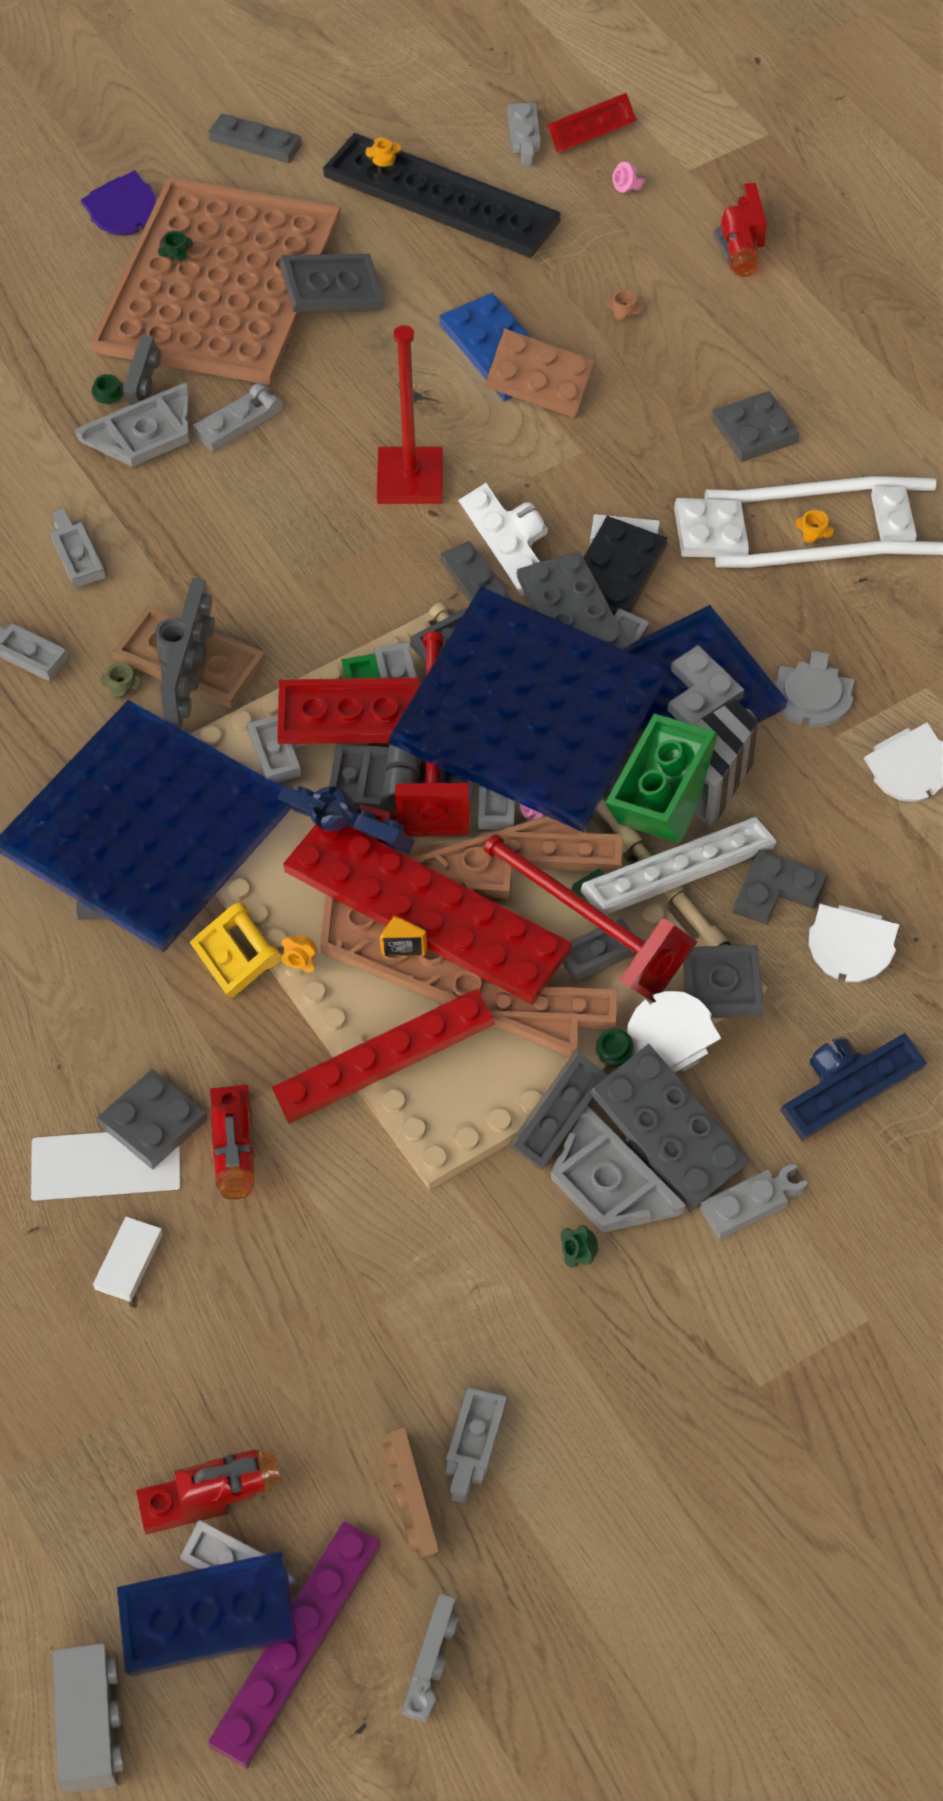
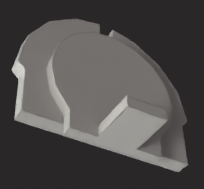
(815, 692)

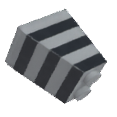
(730, 758)

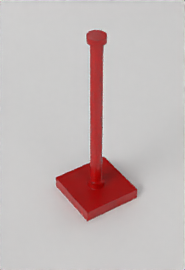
(408, 472)
(433, 806)
(655, 959)

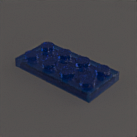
(206, 1613)

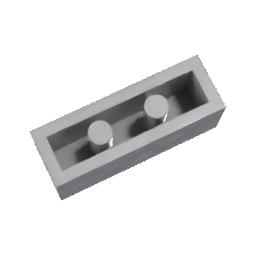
(86, 1718)

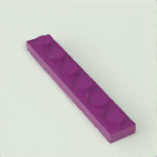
(284, 1664)

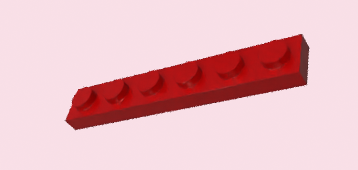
(383, 1055)

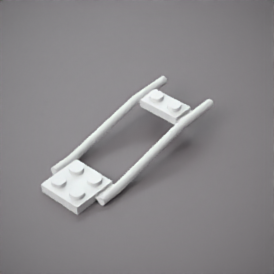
(718, 528)

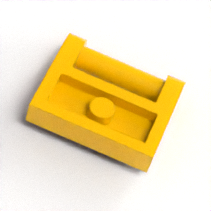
(225, 956)

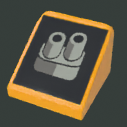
(403, 939)

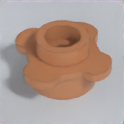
(624, 304)

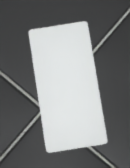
(95, 1167)

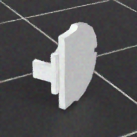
(908, 764)
(851, 943)
(675, 1027)

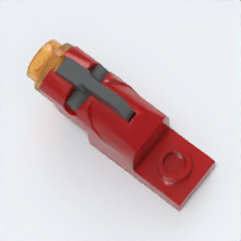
(743, 232)
(232, 1141)
(206, 1488)

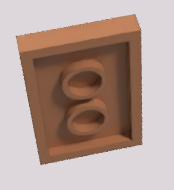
(539, 373)

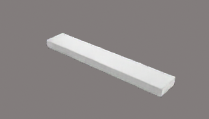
(678, 866)

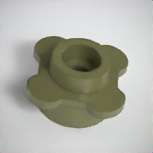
(117, 673)

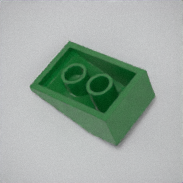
(663, 778)

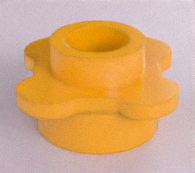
(383, 151)
(814, 526)
(299, 952)

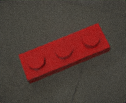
(591, 122)

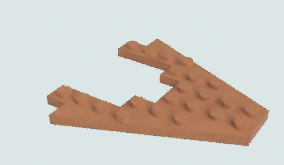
(558, 1010)

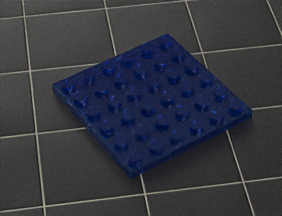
(530, 708)
(144, 825)

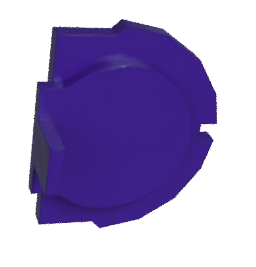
(121, 204)

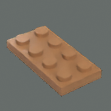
(222, 677)

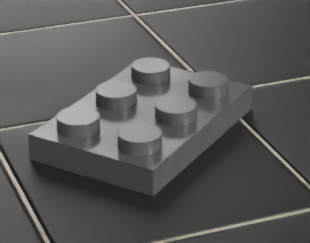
(331, 282)

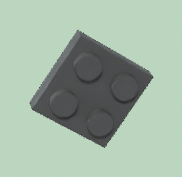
(755, 426)
(725, 980)
(152, 1118)

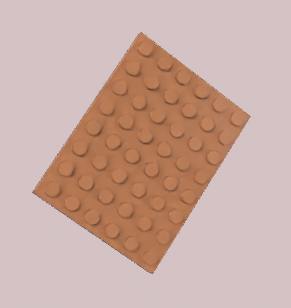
(228, 300)

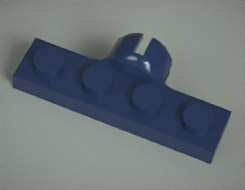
(334, 810)
(849, 1081)

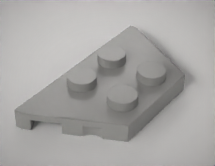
(142, 428)
(610, 1179)

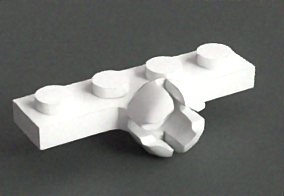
(505, 532)

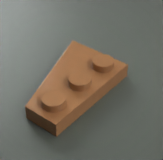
(409, 1493)

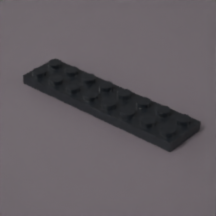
(445, 197)

